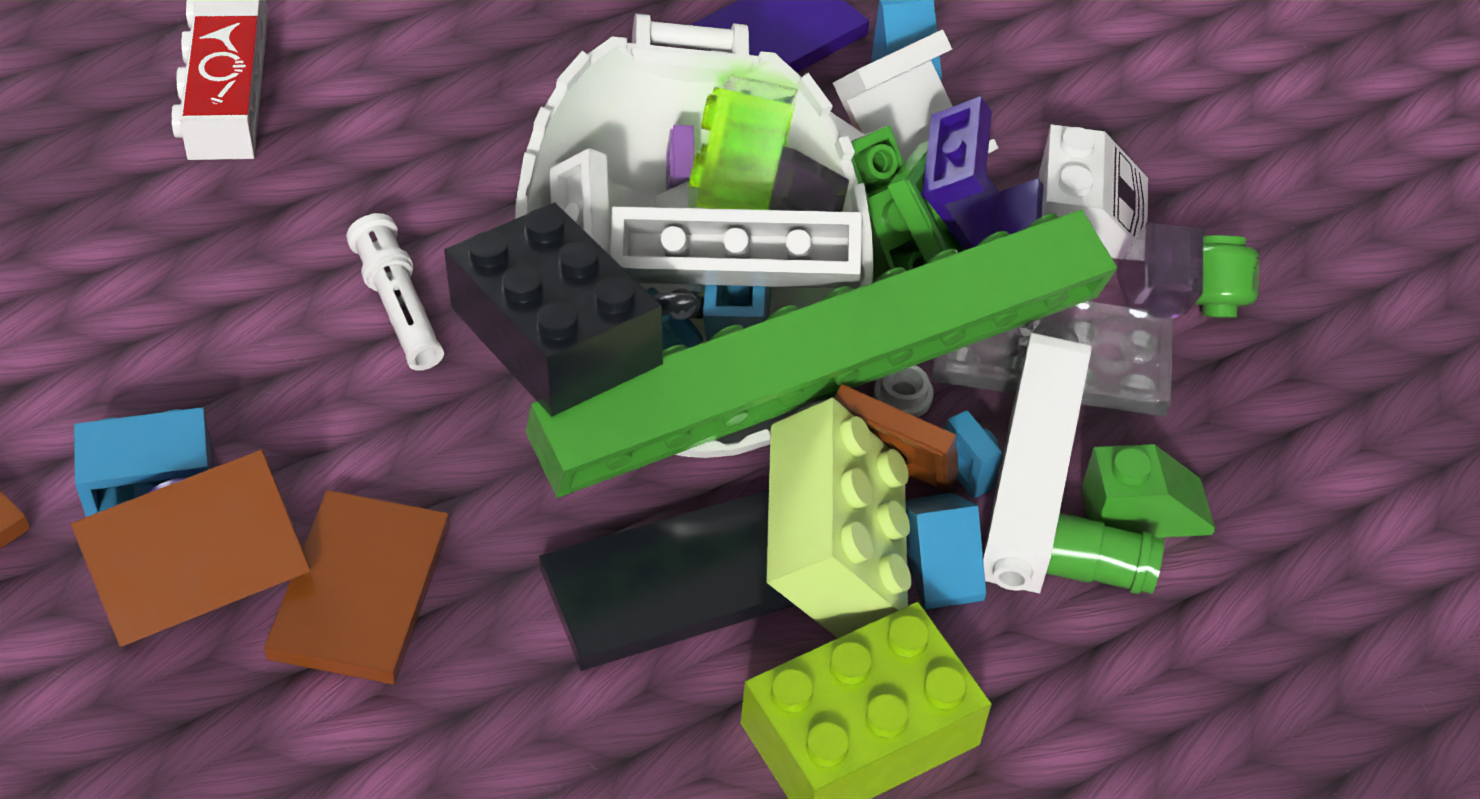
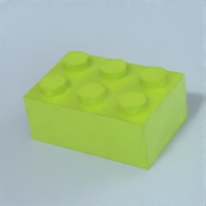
(865, 710)

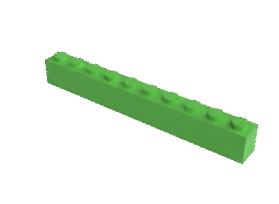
(812, 350)

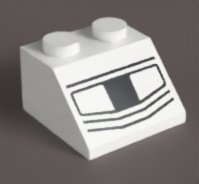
(1094, 175)

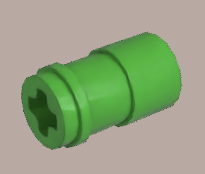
(1104, 554)

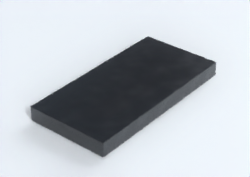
(663, 581)

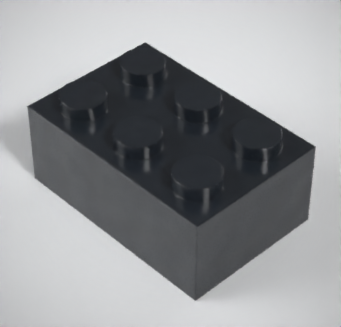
(554, 308)

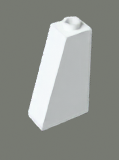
(1035, 463)

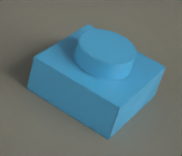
(977, 454)

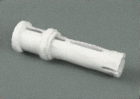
(417, 339)

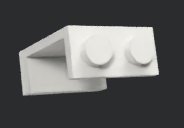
(899, 93)
(587, 196)

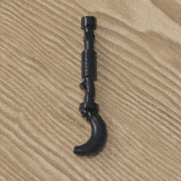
(681, 304)

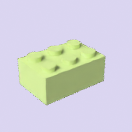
(837, 519)

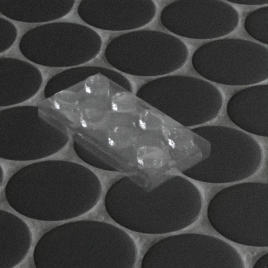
(1126, 363)

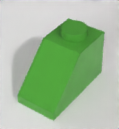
(1145, 491)

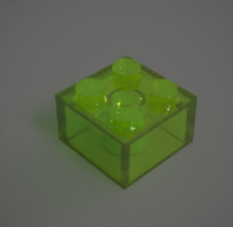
(745, 143)

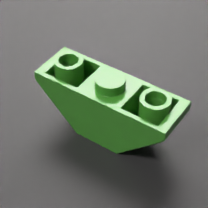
(875, 165)

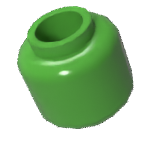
(1228, 276)

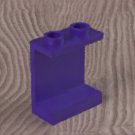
(958, 179)

